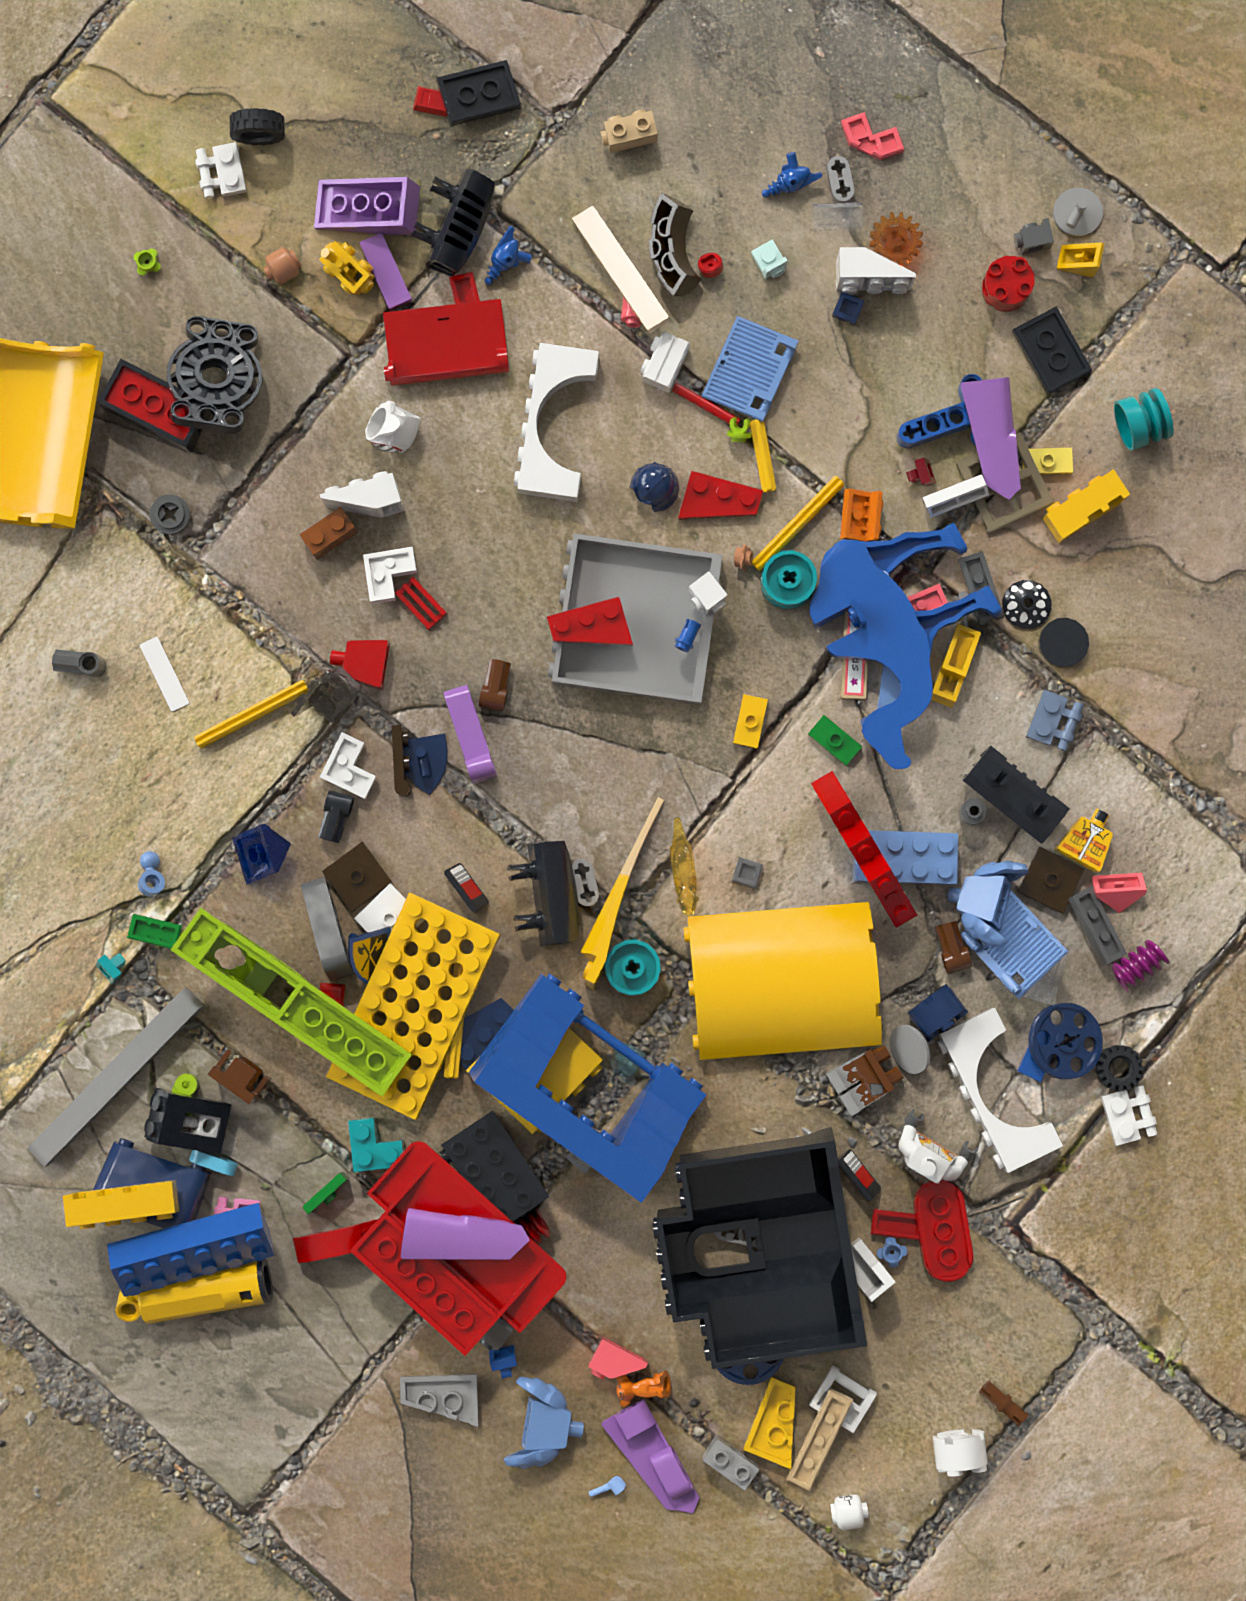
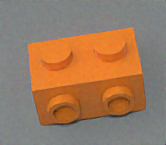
(861, 515)

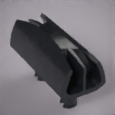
(462, 223)
(1015, 794)
(553, 893)

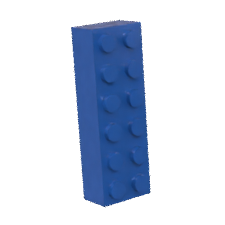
(190, 1250)

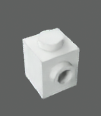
(707, 594)

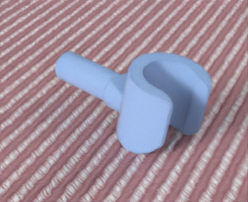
(616, 1484)

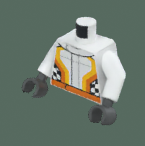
(930, 1157)

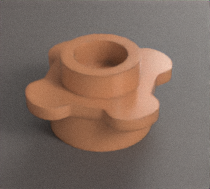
(743, 557)

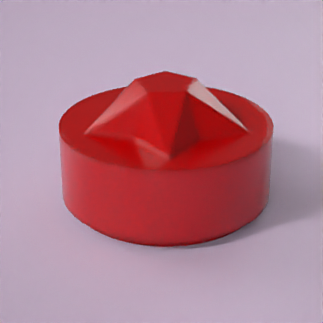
(710, 265)

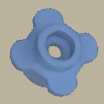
(899, 1252)

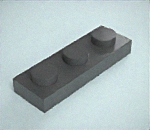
(1097, 926)

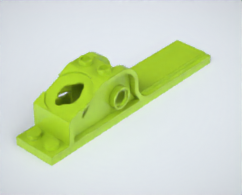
(306, 1012)

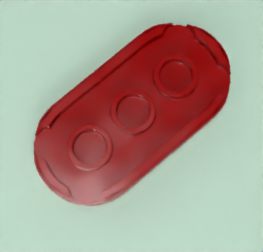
(943, 1230)

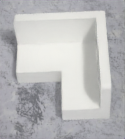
(869, 1272)

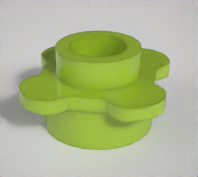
(142, 256)

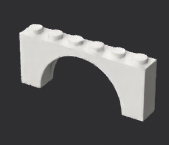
(554, 369)
(964, 1047)

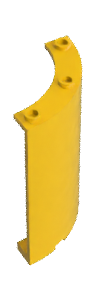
(45, 430)
(784, 980)

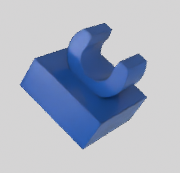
(503, 1360)

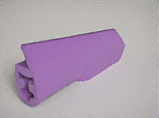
(649, 1453)

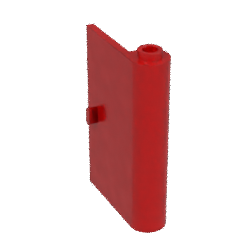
(445, 342)

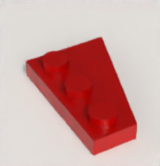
(593, 623)

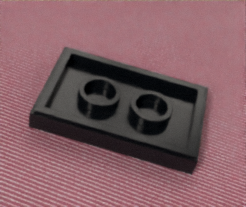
(478, 93)
(1052, 350)

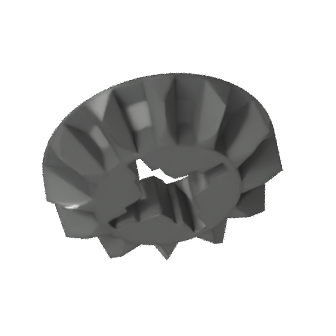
(171, 502)

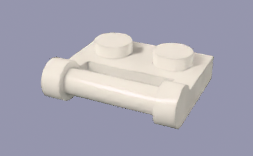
(855, 1412)

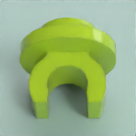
(739, 434)

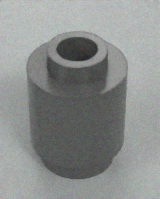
(964, 813)

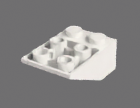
(867, 271)
(371, 497)

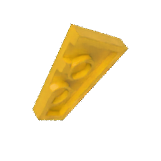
(773, 1425)

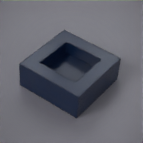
(848, 308)

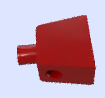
(364, 661)

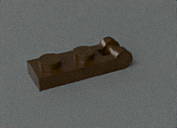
(400, 762)

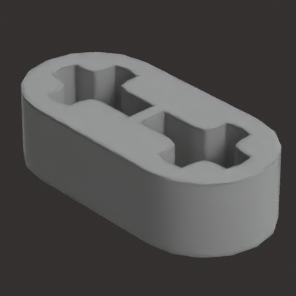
(834, 181)
(591, 881)

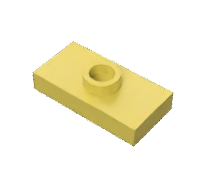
(1052, 460)

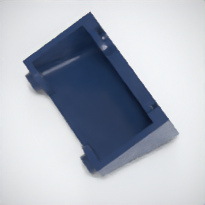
(131, 1167)

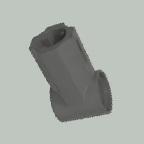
(77, 662)

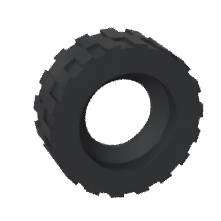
(257, 126)

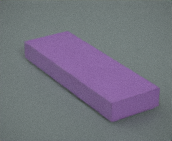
(386, 271)

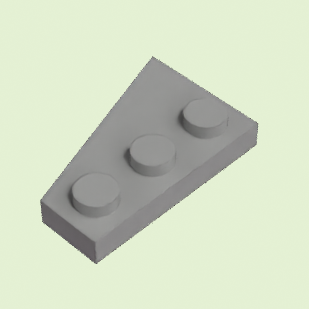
(443, 1394)

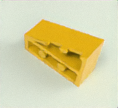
(1085, 505)

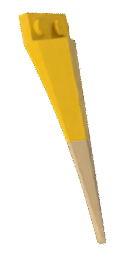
(599, 939)

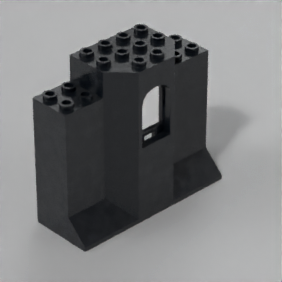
(801, 1281)

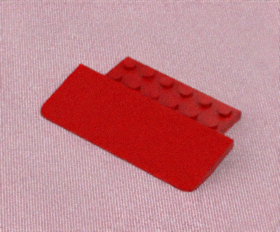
(452, 1294)

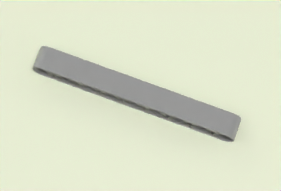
(115, 1077)

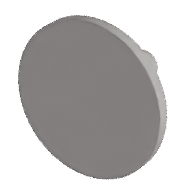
(1077, 212)
(910, 1049)

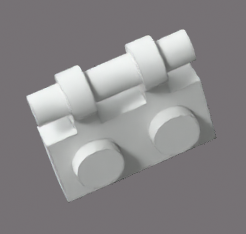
(228, 167)
(1121, 1116)

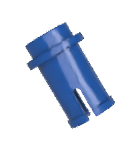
(687, 635)

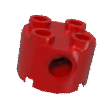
(1008, 283)

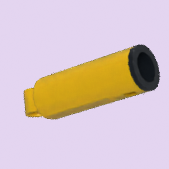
(201, 1295)

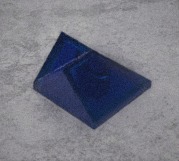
(260, 852)

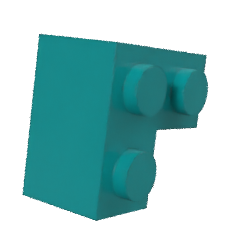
(366, 1148)

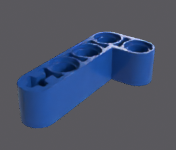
(940, 417)

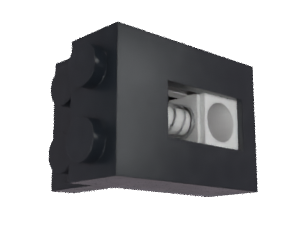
(168, 1118)

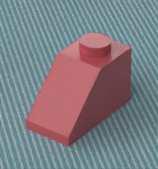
(614, 1360)

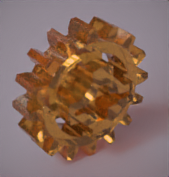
(903, 245)

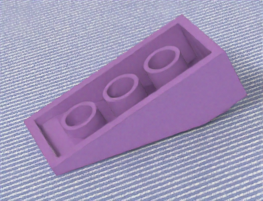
(367, 205)

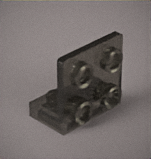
(328, 694)

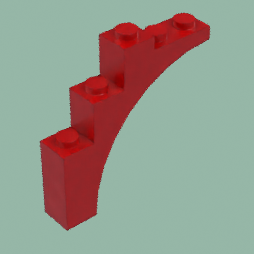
(864, 849)

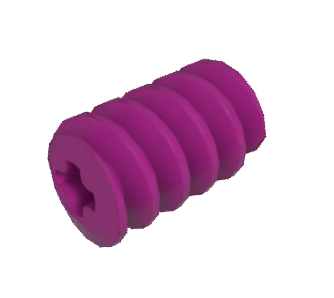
(1139, 964)

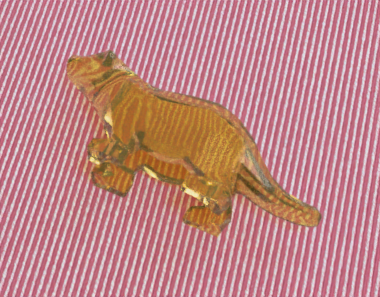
(683, 870)

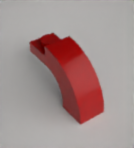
(329, 1243)

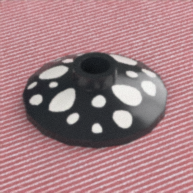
(1018, 613)

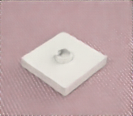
(383, 910)

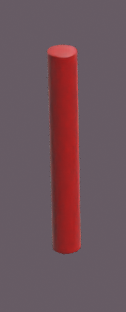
(703, 403)

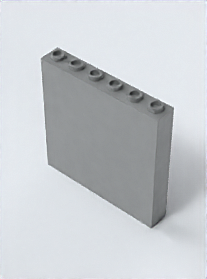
(655, 602)

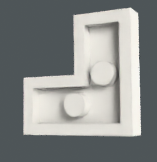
(383, 566)
(342, 770)

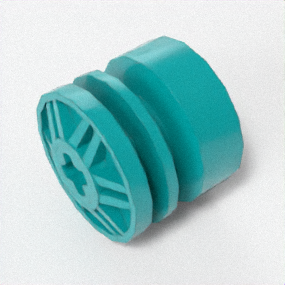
(1143, 419)

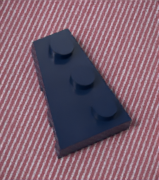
(481, 1029)

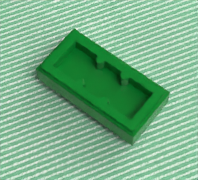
(834, 740)
(154, 931)
(326, 1194)

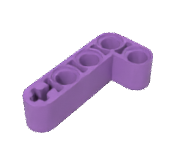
(470, 734)

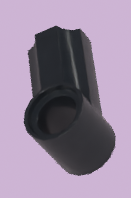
(336, 809)

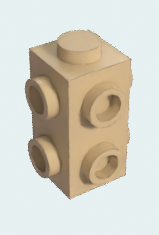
(629, 131)

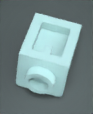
(769, 260)

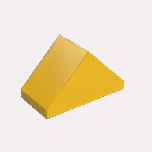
(1080, 258)

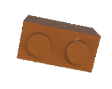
(328, 533)

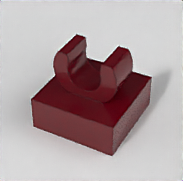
(923, 473)

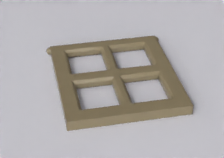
(1019, 513)

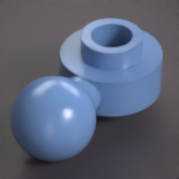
(150, 862)

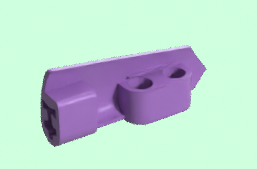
(994, 434)
(459, 1237)

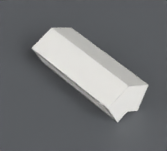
(956, 496)

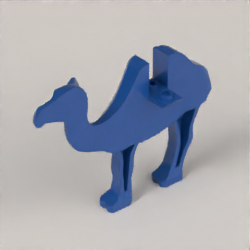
(890, 631)

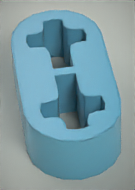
(213, 1162)

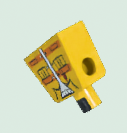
(1087, 841)

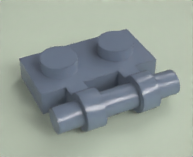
(1047, 717)

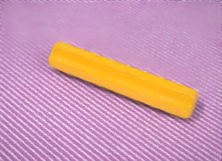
(763, 456)

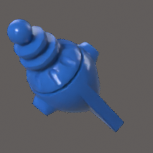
(791, 178)
(506, 256)

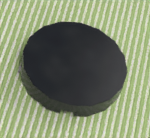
(1063, 642)

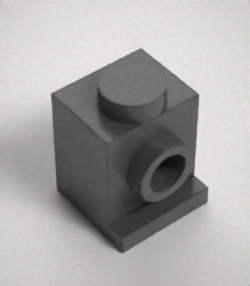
(1034, 237)

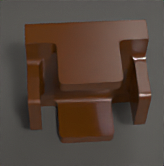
(239, 1077)

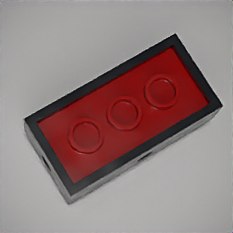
(147, 404)

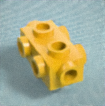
(342, 263)

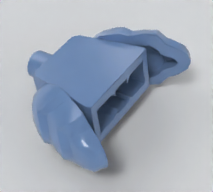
(985, 898)
(545, 1425)

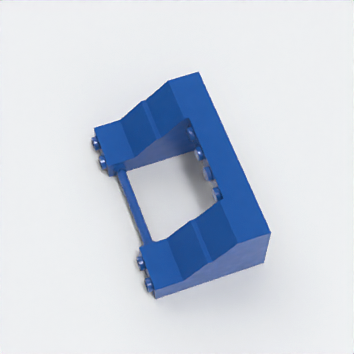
(645, 1135)

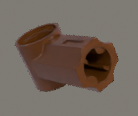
(494, 692)
(954, 953)

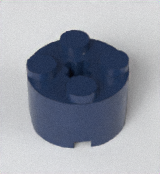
(937, 1012)

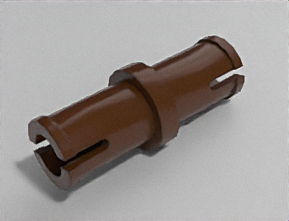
(1003, 1403)

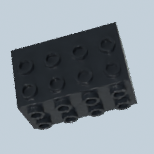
(494, 1166)

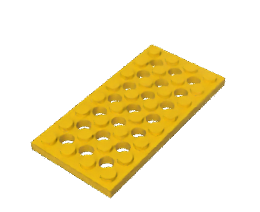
(429, 999)

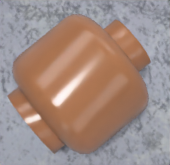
(282, 265)

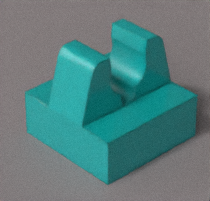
(111, 967)

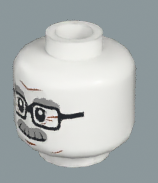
(849, 1512)

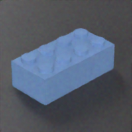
(916, 857)

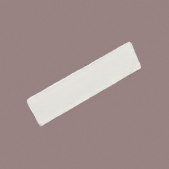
(164, 674)

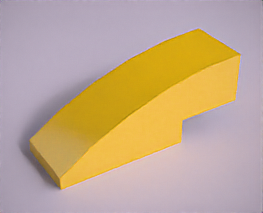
(955, 665)

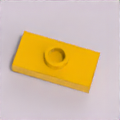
(750, 721)

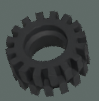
(1133, 1075)

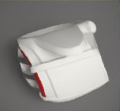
(392, 428)

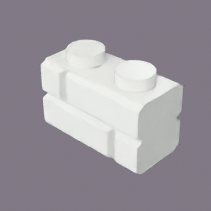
(665, 362)

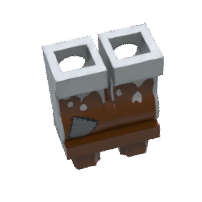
(871, 1077)

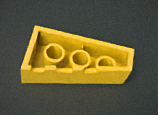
(121, 1203)

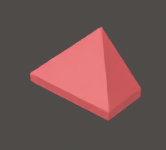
(1119, 889)

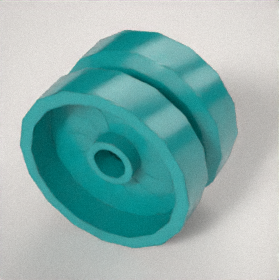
(791, 565)
(632, 952)

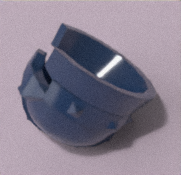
(655, 486)

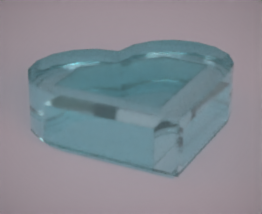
(625, 1066)

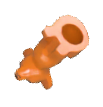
(657, 1386)

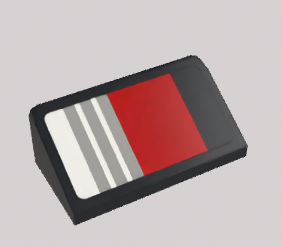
(466, 887)
(859, 1175)

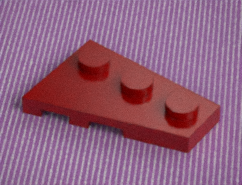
(717, 497)

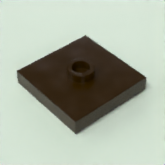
(357, 876)
(1051, 880)

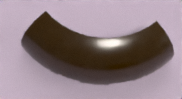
(668, 245)

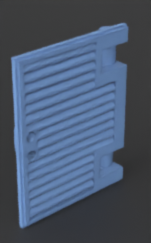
(749, 368)
(1027, 953)

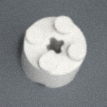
(960, 1451)

